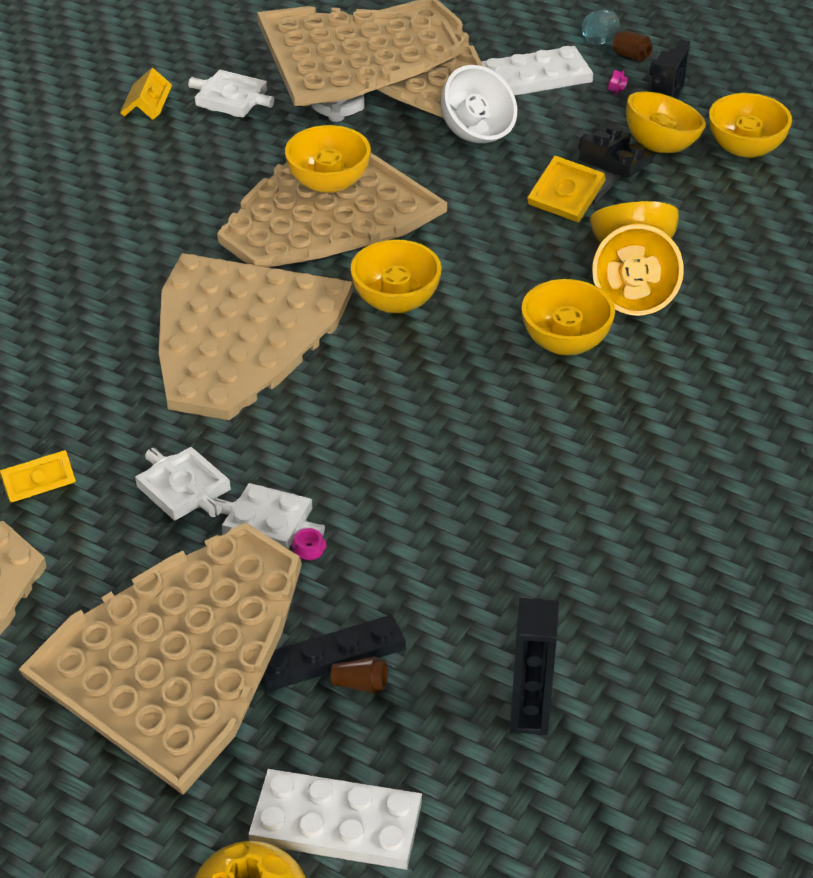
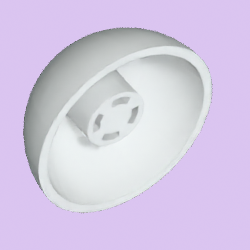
(478, 104)

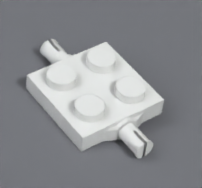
(231, 93)
(182, 483)
(270, 512)

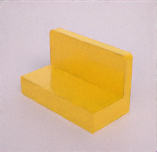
(148, 94)
(37, 476)

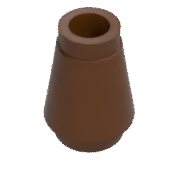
(361, 674)

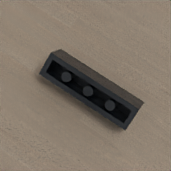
(534, 665)

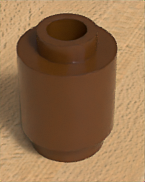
(632, 45)

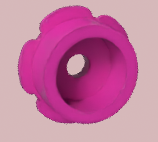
(617, 82)
(308, 544)

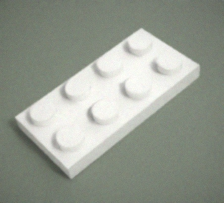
(542, 70)
(336, 818)

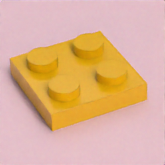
(566, 189)

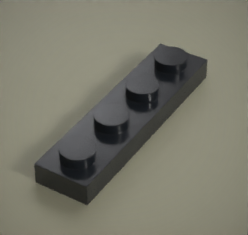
(317, 655)

